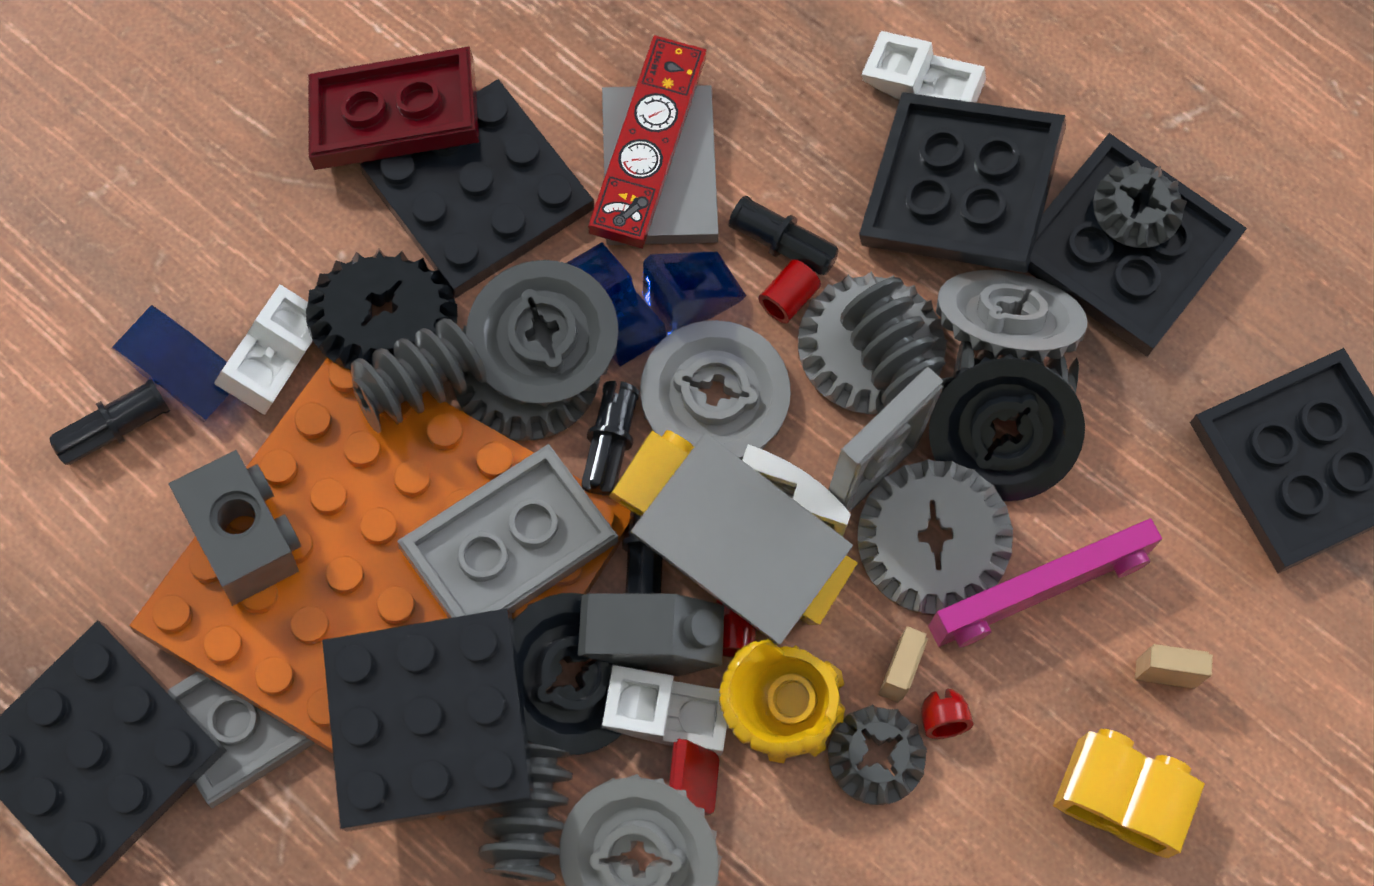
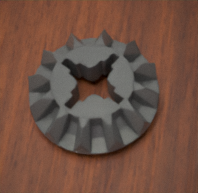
(1114, 202)
(874, 783)

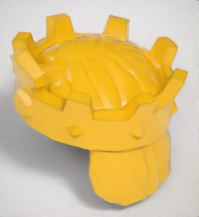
(781, 699)

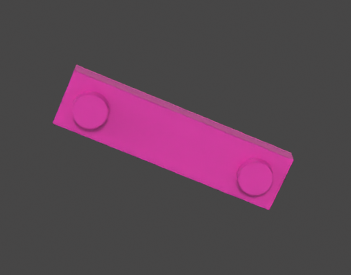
(970, 618)

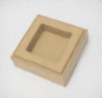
(903, 664)
(1174, 666)

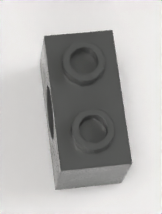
(245, 560)

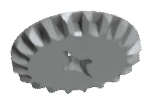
(987, 307)
(720, 353)
(831, 358)
(901, 510)
(634, 810)

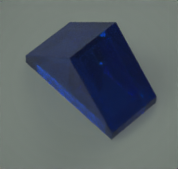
(688, 287)

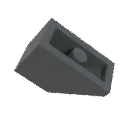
(652, 631)

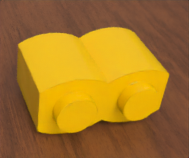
(1129, 793)

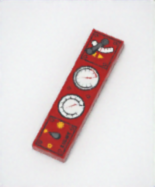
(647, 142)

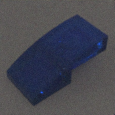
(637, 323)
(174, 361)

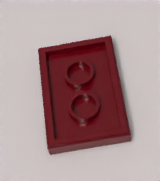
(392, 108)

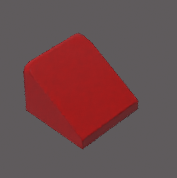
(695, 771)

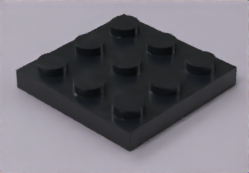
(963, 181)
(483, 200)
(1122, 286)
(1298, 457)
(427, 720)
(97, 754)

